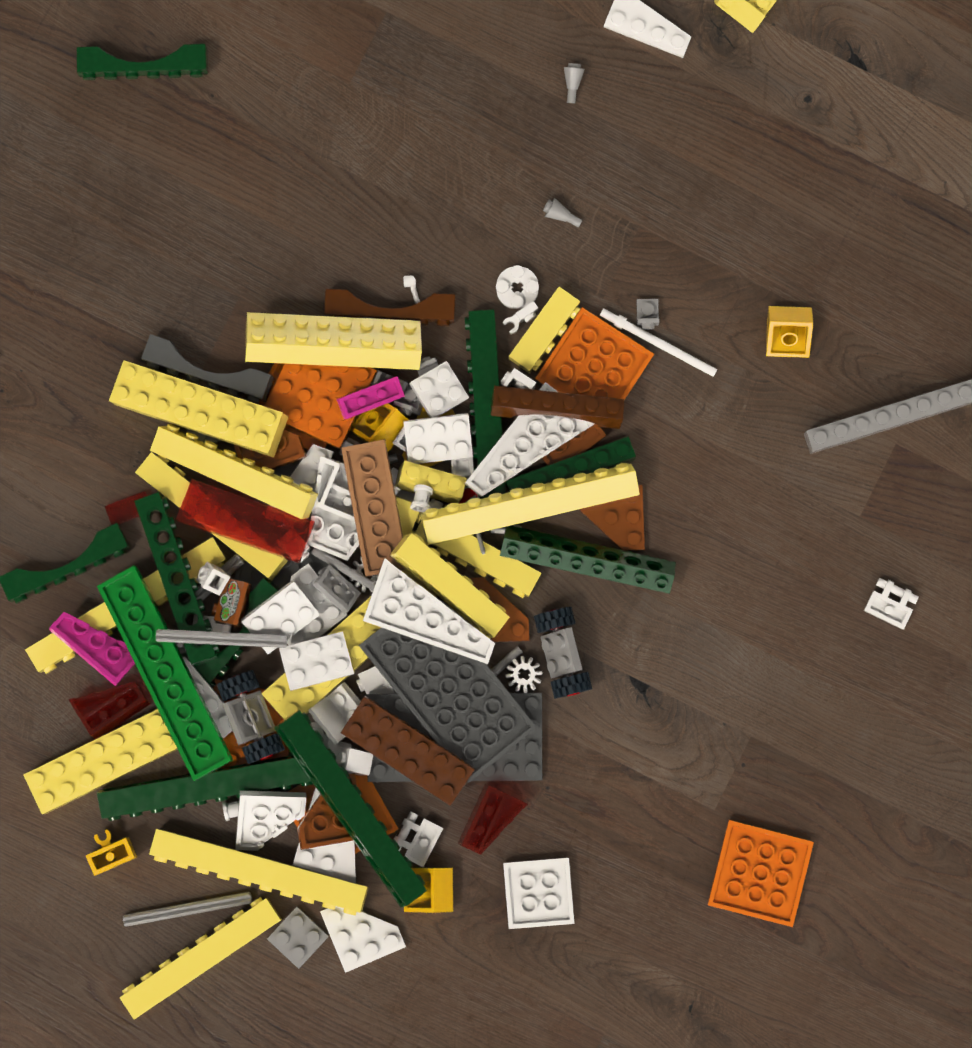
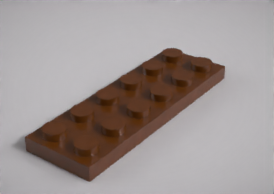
(407, 750)

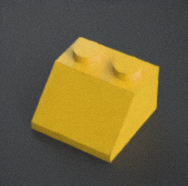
(789, 331)
(379, 424)
(439, 891)

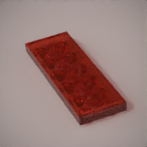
(245, 521)

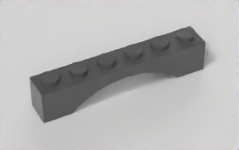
(248, 382)

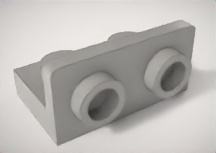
(336, 588)

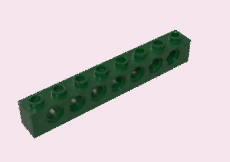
(146, 508)
(588, 559)

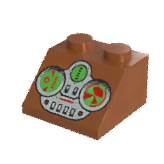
(232, 603)

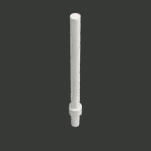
(620, 322)

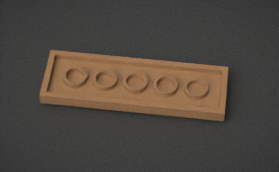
(373, 503)

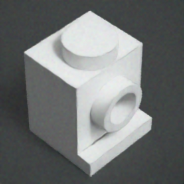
(208, 575)

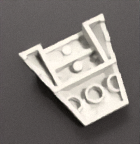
(333, 511)

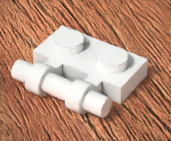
(888, 609)
(423, 842)

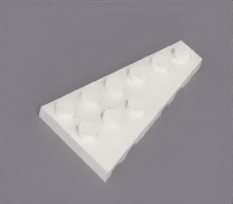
(522, 445)
(414, 612)
(333, 859)

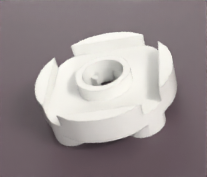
(517, 275)

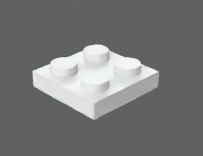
(439, 390)

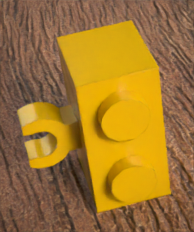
(110, 854)

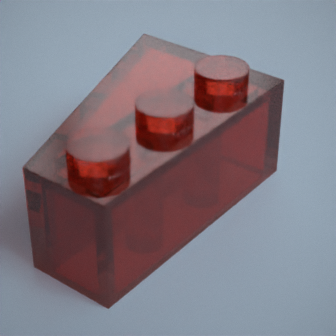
(109, 708)
(489, 818)

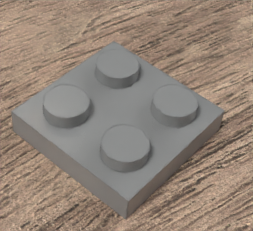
(297, 937)

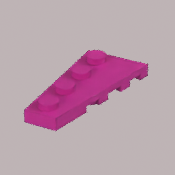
(97, 648)

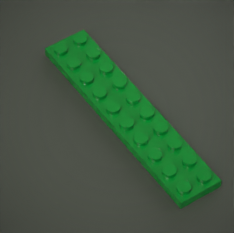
(165, 674)

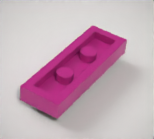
(370, 397)

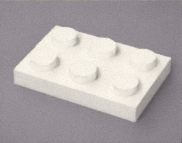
(438, 438)
(281, 614)
(316, 661)

